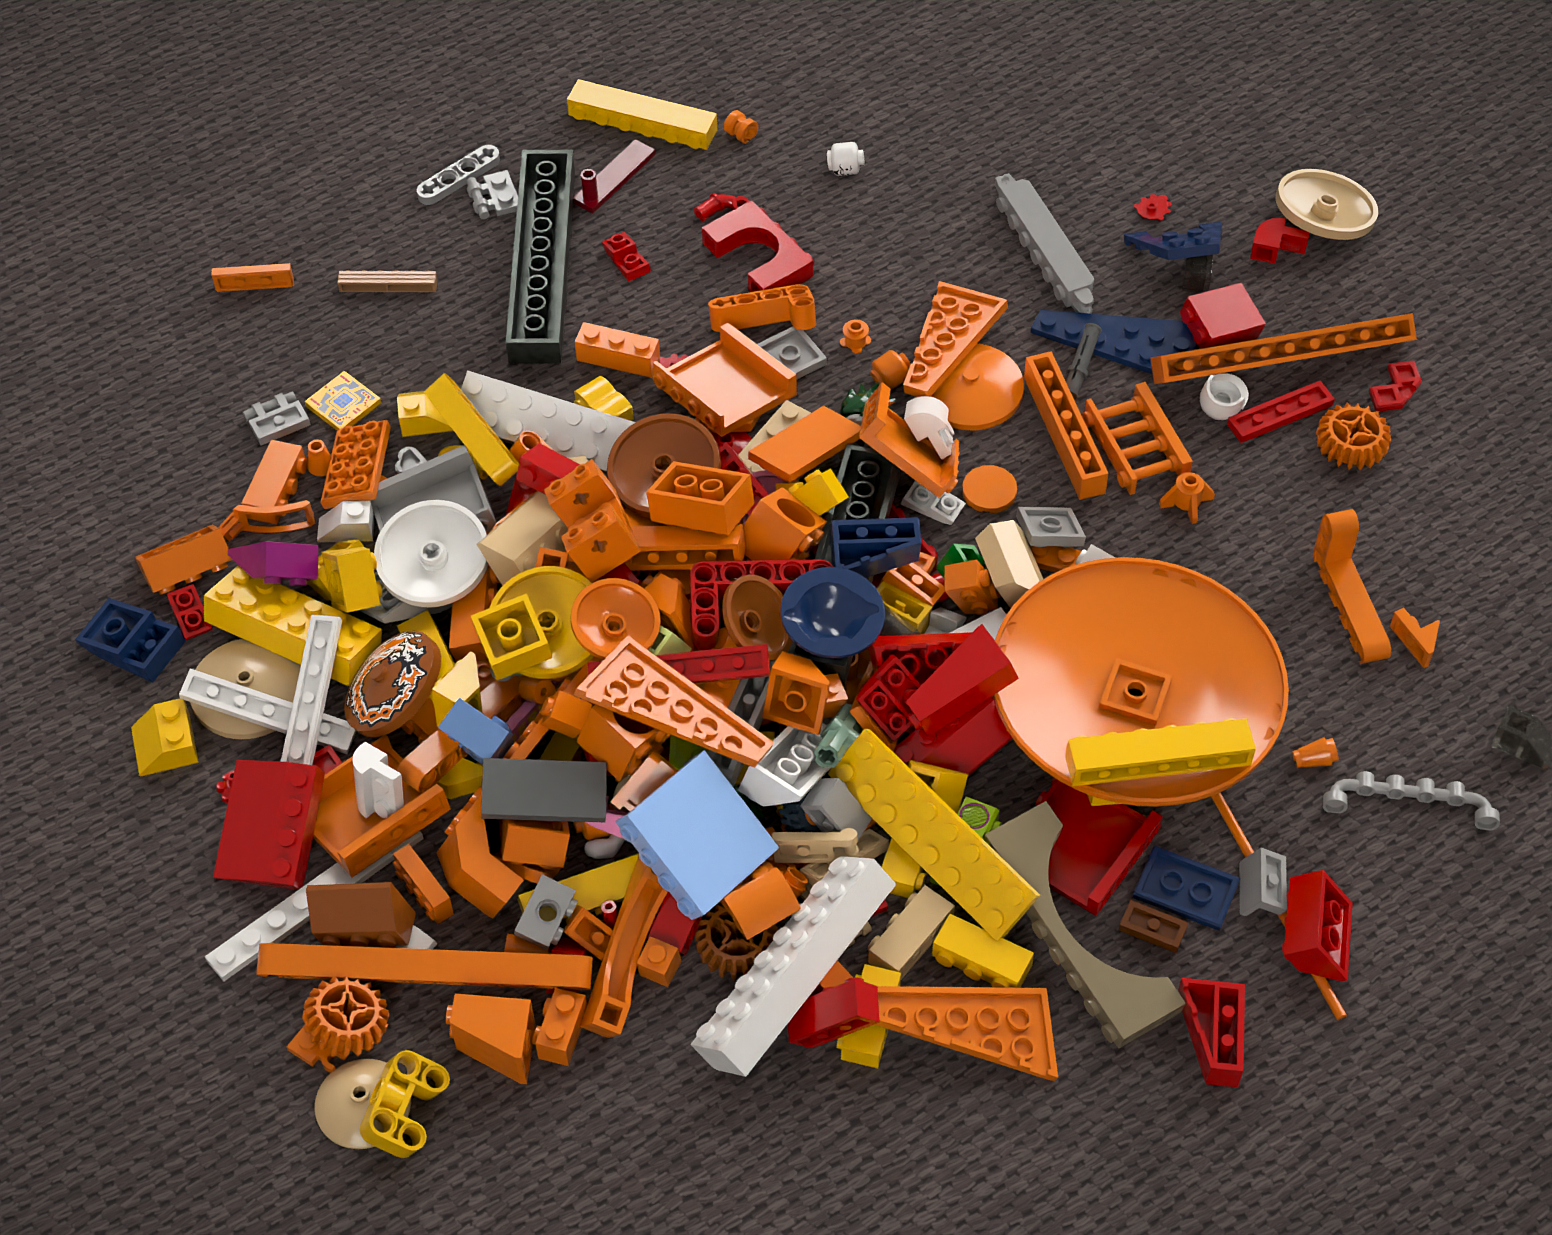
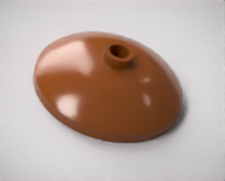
(754, 614)

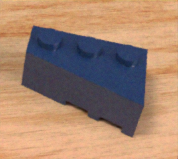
(875, 544)

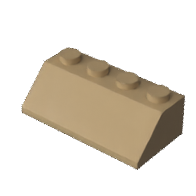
(516, 541)

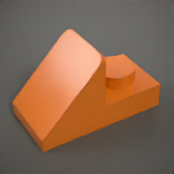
(1417, 640)

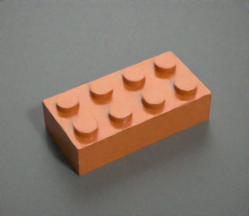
(422, 884)

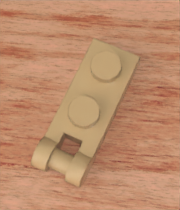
(815, 846)

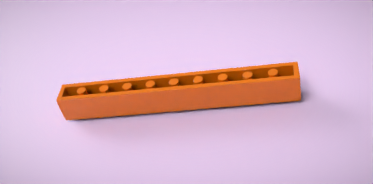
(1283, 348)

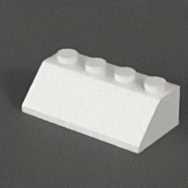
(786, 769)

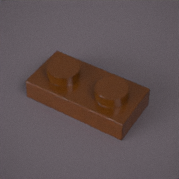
(1153, 926)

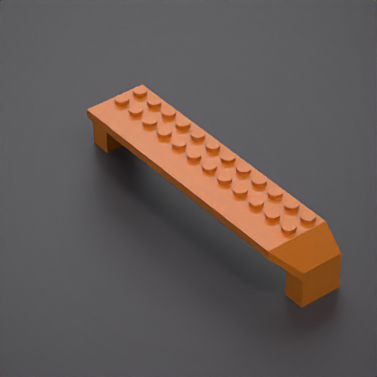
(466, 852)

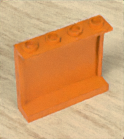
(727, 382)
(896, 442)
(361, 841)

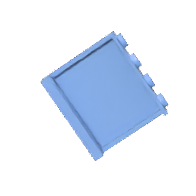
(697, 836)

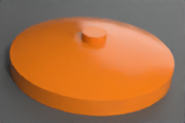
(982, 389)

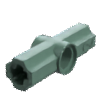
(837, 738)

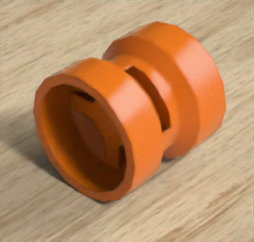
(738, 125)

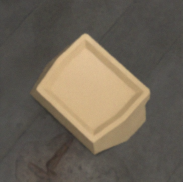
(1008, 560)

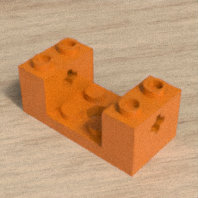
(596, 522)

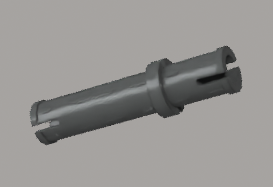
(1078, 370)

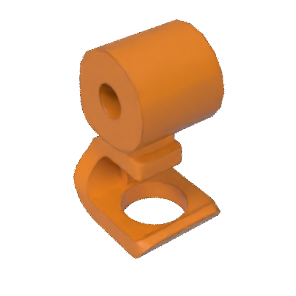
(537, 689)

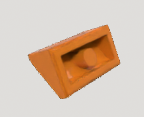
(588, 932)

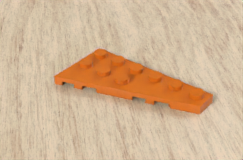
(985, 1022)

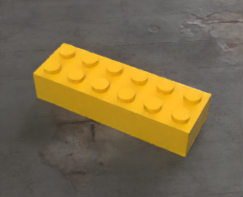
(281, 619)

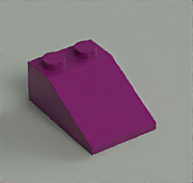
(278, 562)

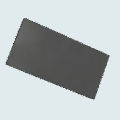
(543, 790)

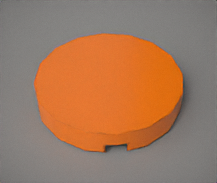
(989, 489)

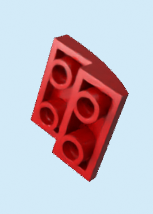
(886, 697)

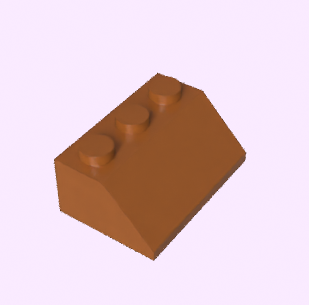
(359, 915)

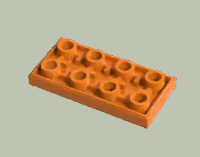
(805, 444)
(356, 463)

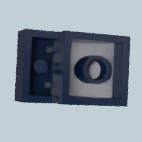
(131, 639)

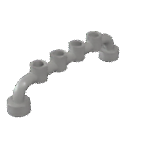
(1425, 791)

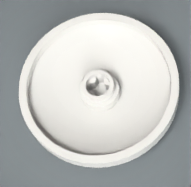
(431, 553)

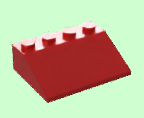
(269, 823)

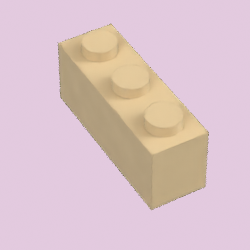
(910, 932)

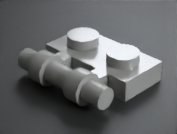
(501, 191)
(276, 417)

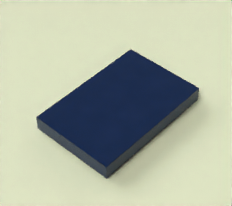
(1186, 888)

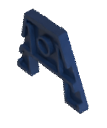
(1171, 246)

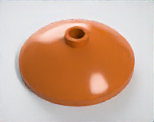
(614, 604)

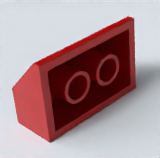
(1318, 926)

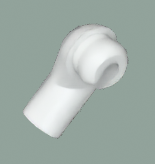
(603, 847)

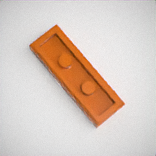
(252, 277)

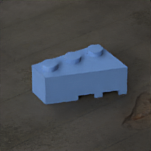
(476, 732)

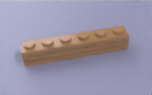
(387, 281)

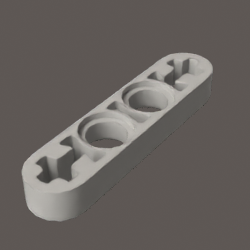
(455, 172)

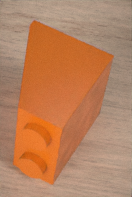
(494, 1032)

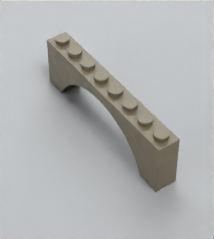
(1120, 1001)

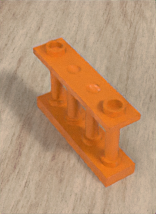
(1153, 420)

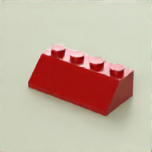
(960, 744)

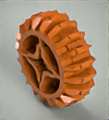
(1353, 436)
(331, 1025)

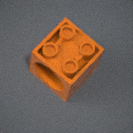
(782, 528)
(619, 741)

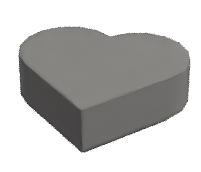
(408, 458)

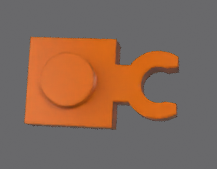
(310, 1052)

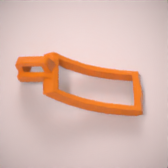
(231, 529)

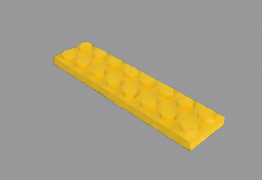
(934, 835)

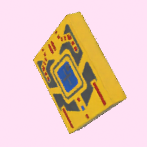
(342, 401)

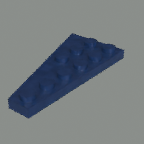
(1122, 338)

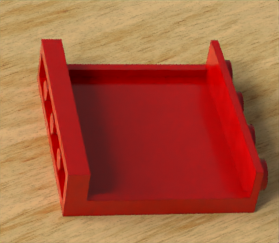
(1094, 845)

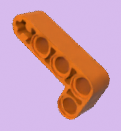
(765, 307)

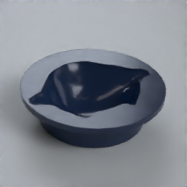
(832, 612)

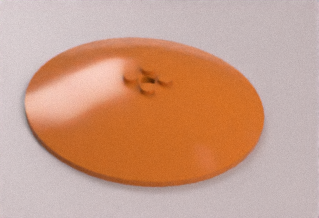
(1146, 628)

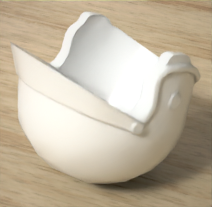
(1223, 396)

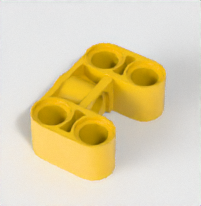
(391, 1100)

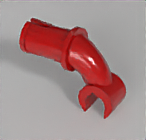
(718, 202)

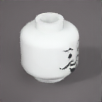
(845, 158)

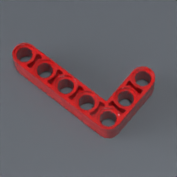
(717, 573)

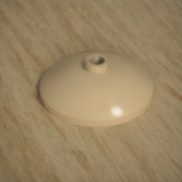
(340, 1111)

